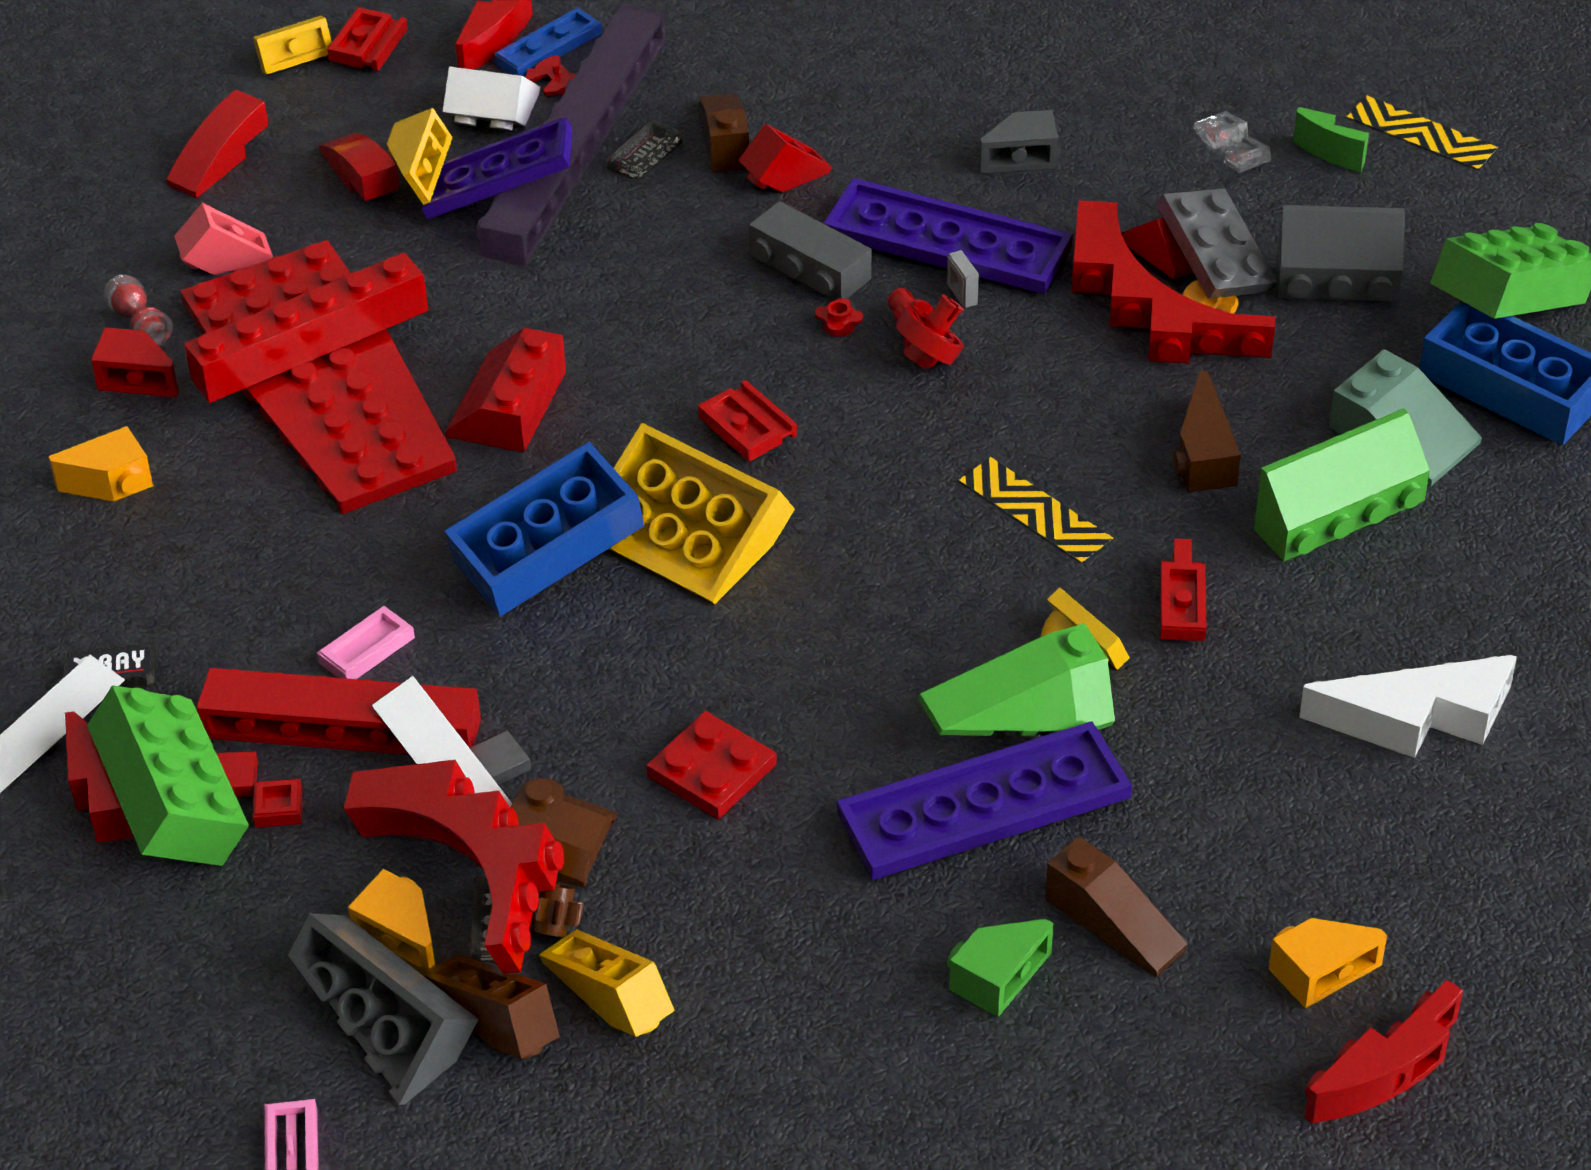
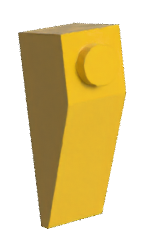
(420, 149)
(611, 981)

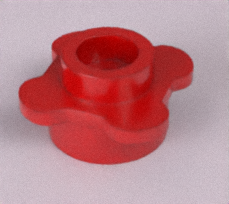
(839, 317)

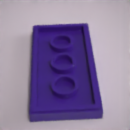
(501, 167)

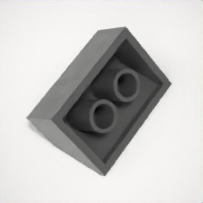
(1340, 253)

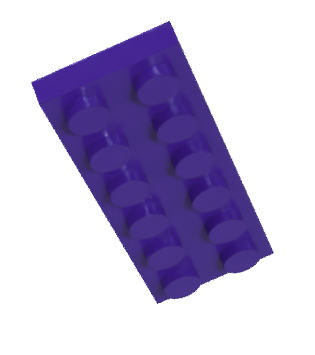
(932, 228)
(983, 800)

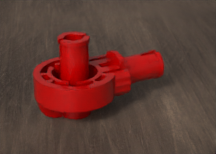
(926, 328)

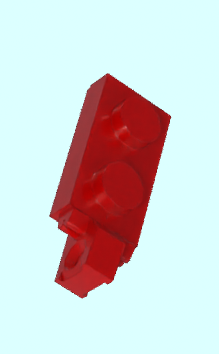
(1182, 595)

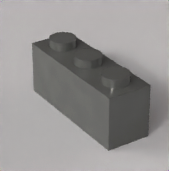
(810, 251)

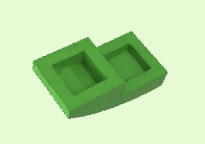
(1333, 143)

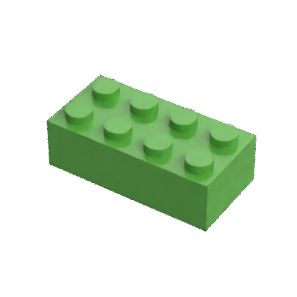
(1515, 270)
(167, 776)

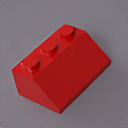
(511, 391)

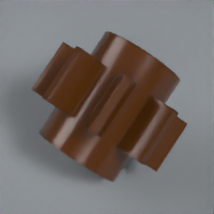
(556, 911)

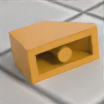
(103, 467)
(396, 916)
(1324, 957)

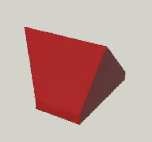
(1159, 247)

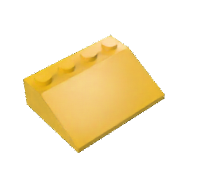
(698, 515)

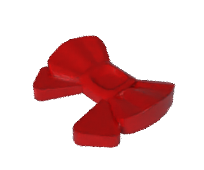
(551, 68)

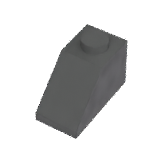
(1021, 143)

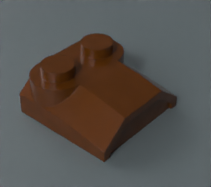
(572, 822)

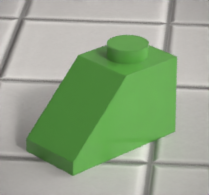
(999, 962)

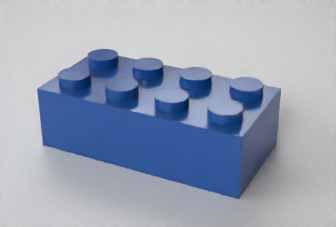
(1511, 370)
(544, 528)

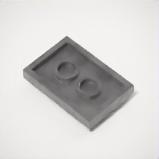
(1216, 243)

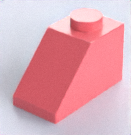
(220, 242)

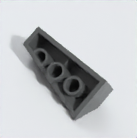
(382, 1001)

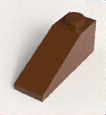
(724, 130)
(1207, 447)
(1111, 906)
(510, 1008)

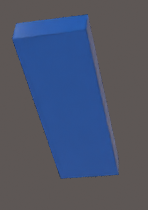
(550, 40)

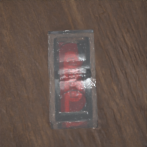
(1229, 141)

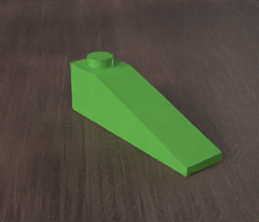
(1031, 689)

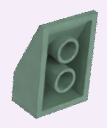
(1394, 384)

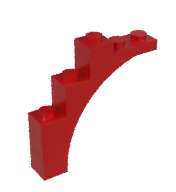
(1141, 301)
(441, 806)

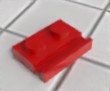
(367, 39)
(747, 420)

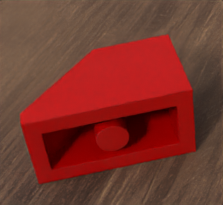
(781, 161)
(133, 364)

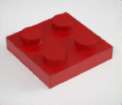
(711, 765)

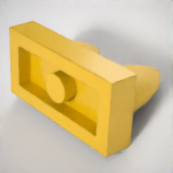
(293, 44)
(1070, 613)

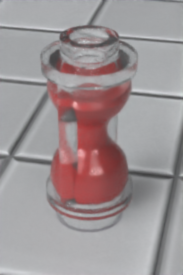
(128, 299)

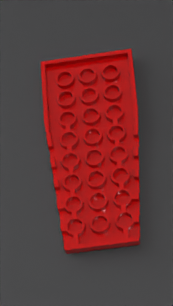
(344, 413)

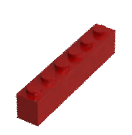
(306, 327)
(317, 710)

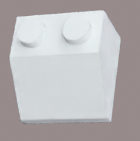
(489, 97)

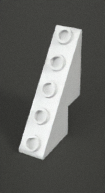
(1403, 704)

